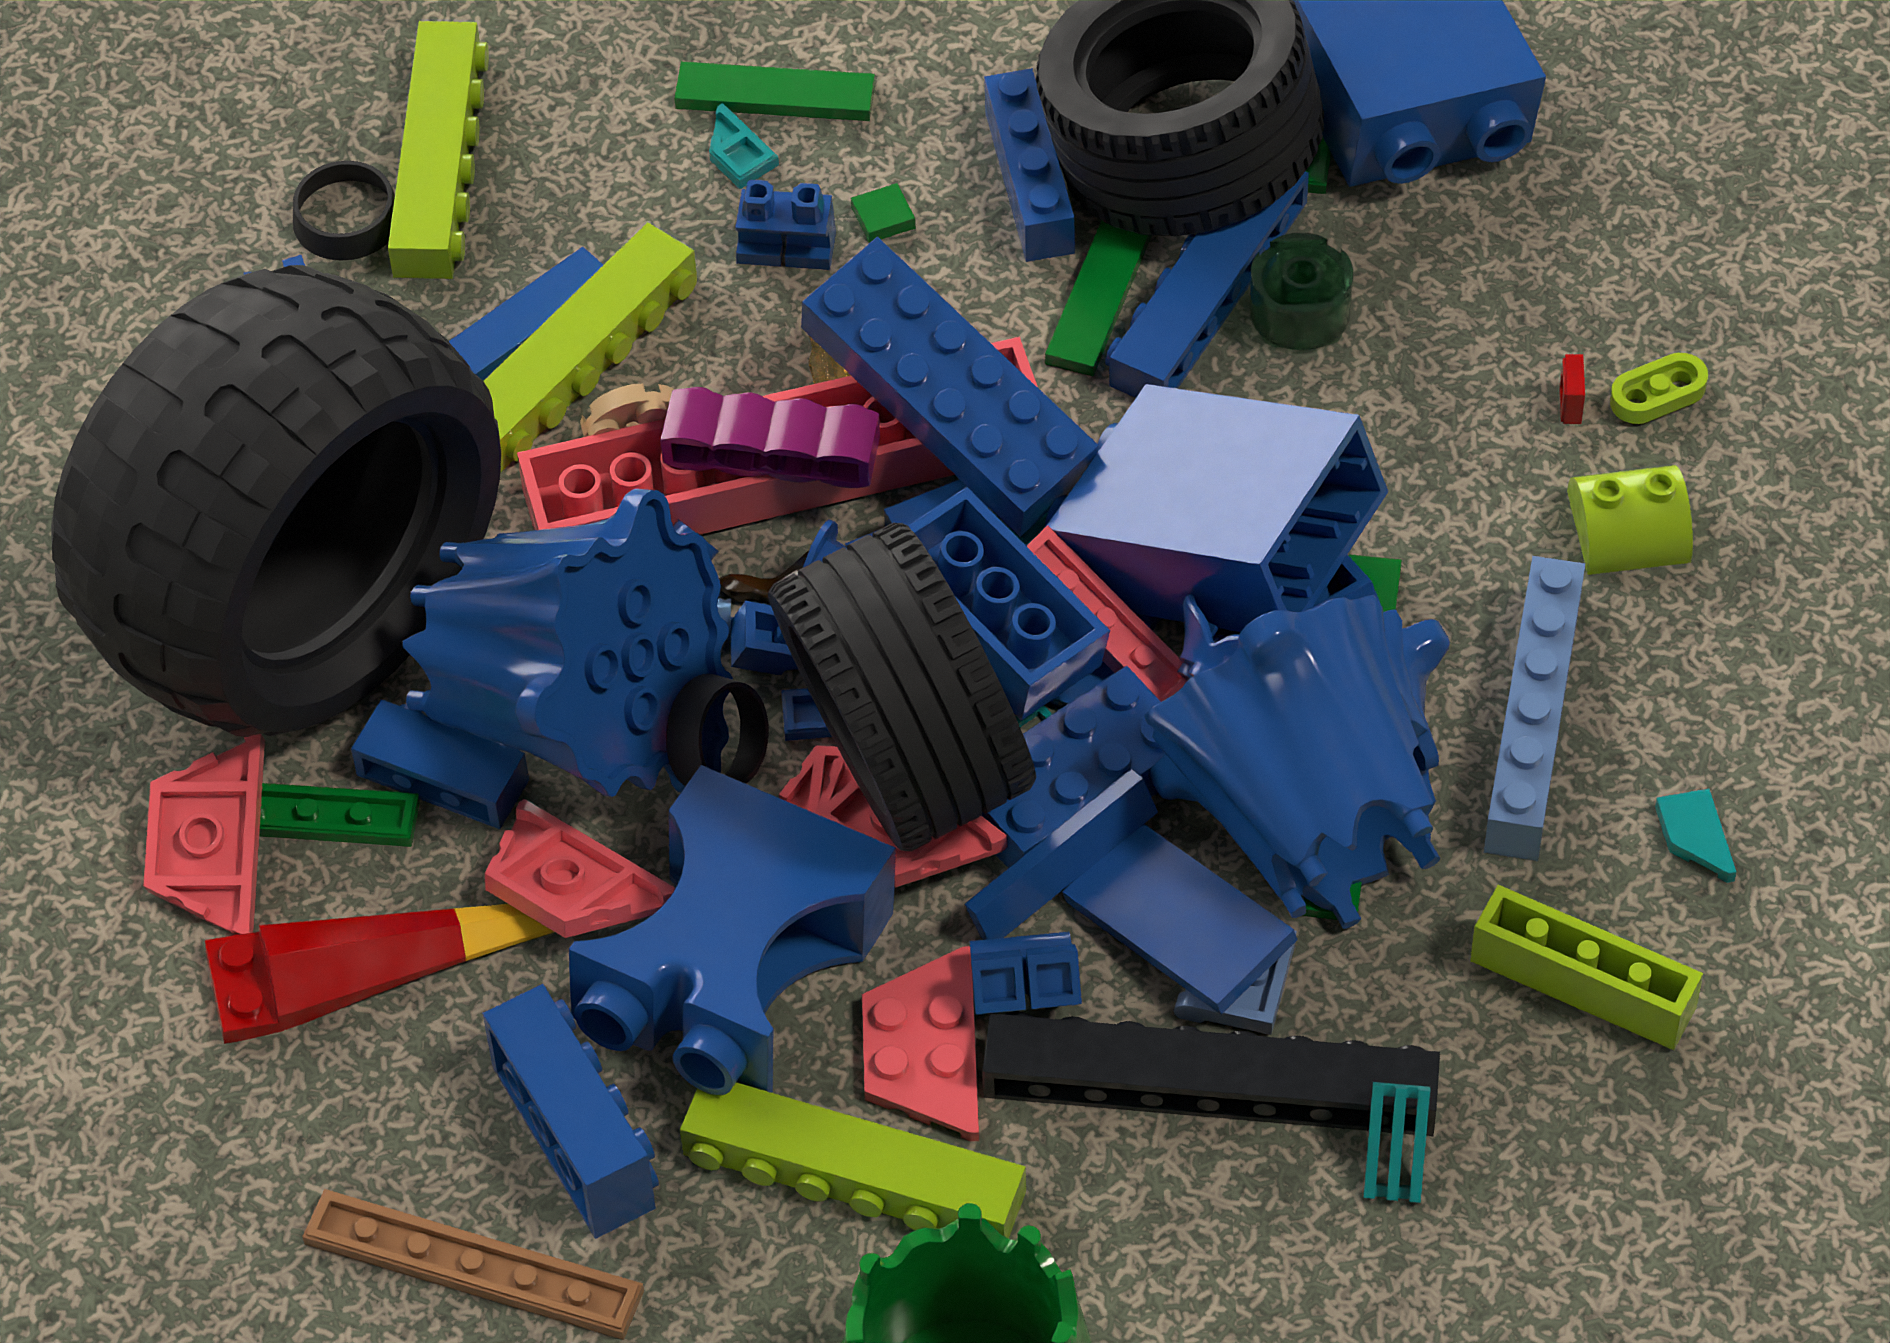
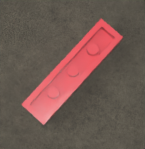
(1130, 639)

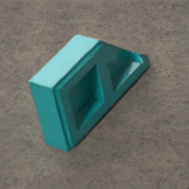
(739, 150)
(1695, 831)

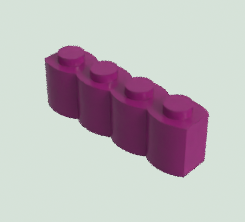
(762, 437)

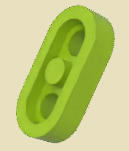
(1655, 388)

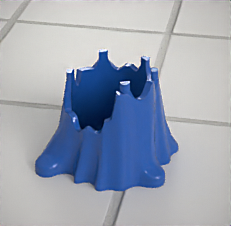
(576, 642)
(1311, 747)

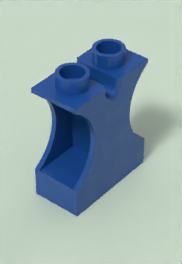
(753, 910)

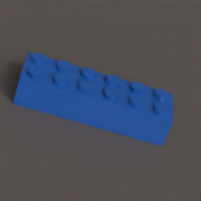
(948, 385)

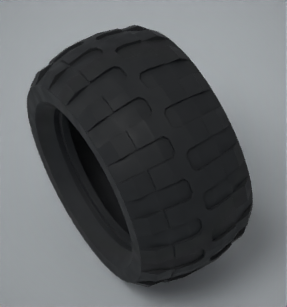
(272, 498)

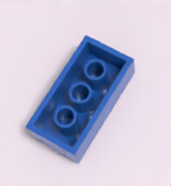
(1021, 612)
(1078, 758)
(571, 1109)

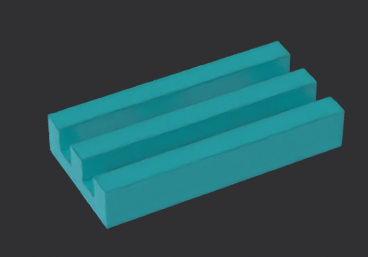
(1393, 1190)

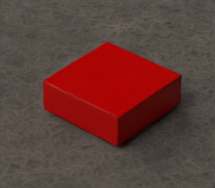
(1572, 389)

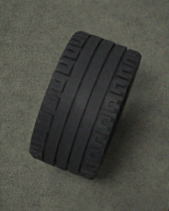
(1189, 164)
(903, 686)

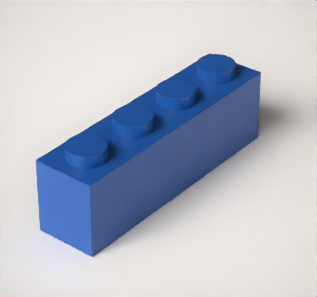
(1029, 165)

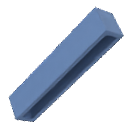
(1534, 709)

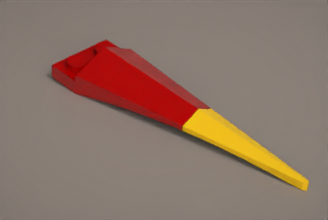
(319, 966)

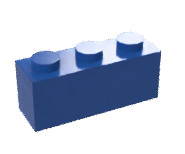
(440, 764)

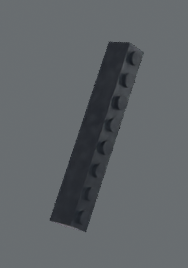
(1201, 1072)

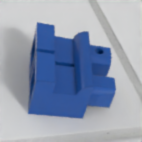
(799, 215)
(1021, 965)

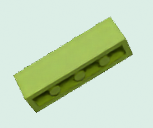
(1586, 967)

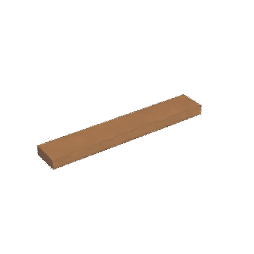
(474, 1264)

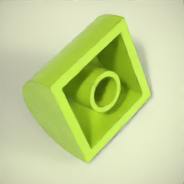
(1632, 519)

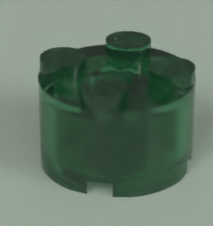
(1301, 292)

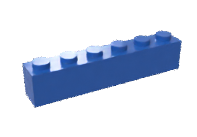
(1196, 297)

